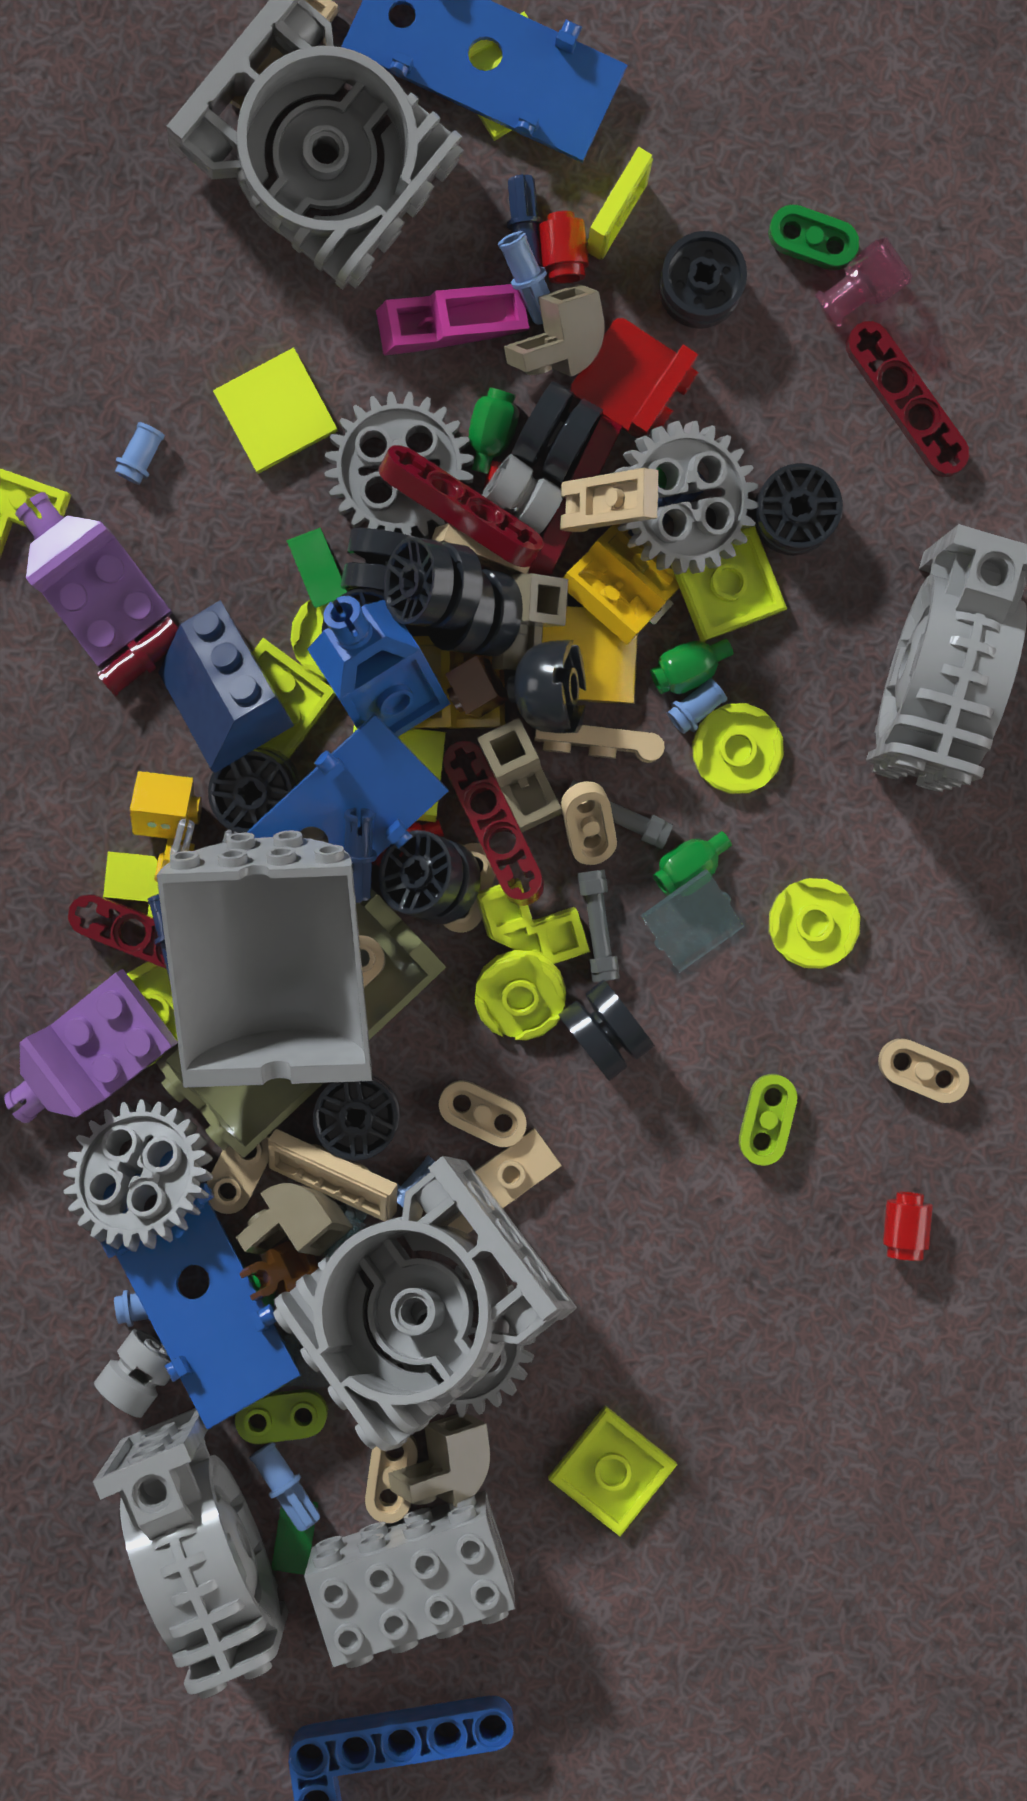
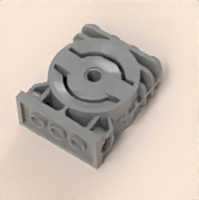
(413, 144)
(954, 661)
(330, 1305)
(195, 1554)

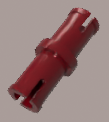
(139, 657)

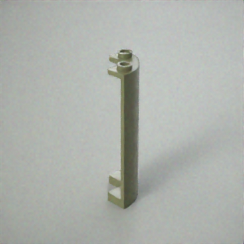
(249, 1113)

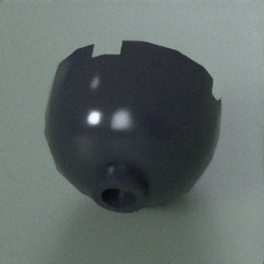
(549, 686)

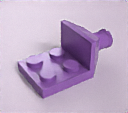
(89, 580)
(89, 1051)

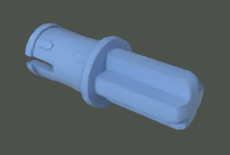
(526, 272)
(285, 1487)

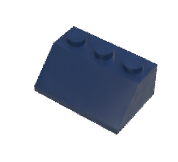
(221, 688)

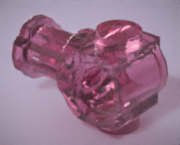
(870, 278)

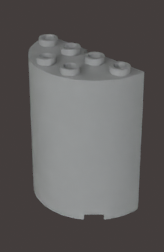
(265, 962)

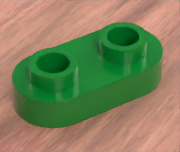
(814, 232)

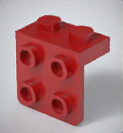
(635, 378)

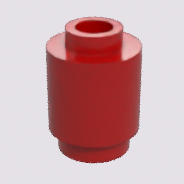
(564, 247)
(907, 1226)

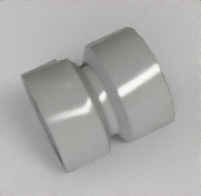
(522, 495)
(126, 1385)

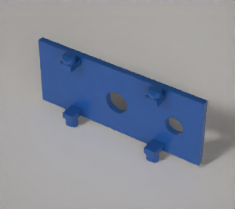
(541, 88)
(364, 772)
(217, 1343)

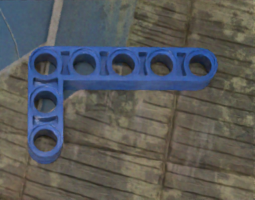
(383, 1752)

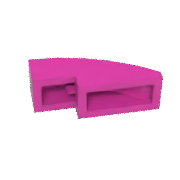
(450, 318)

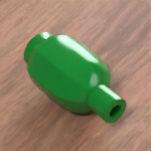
(492, 427)
(689, 665)
(689, 860)

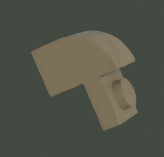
(571, 337)
(543, 606)
(519, 775)
(297, 1213)
(455, 1466)

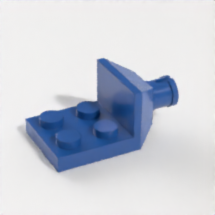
(376, 666)

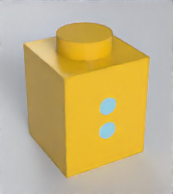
(161, 803)

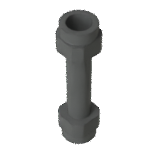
(653, 830)
(604, 965)

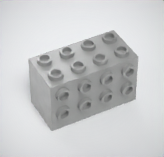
(409, 1580)

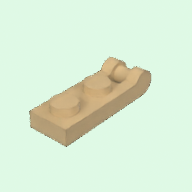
(610, 499)
(605, 742)

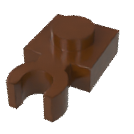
(280, 1269)

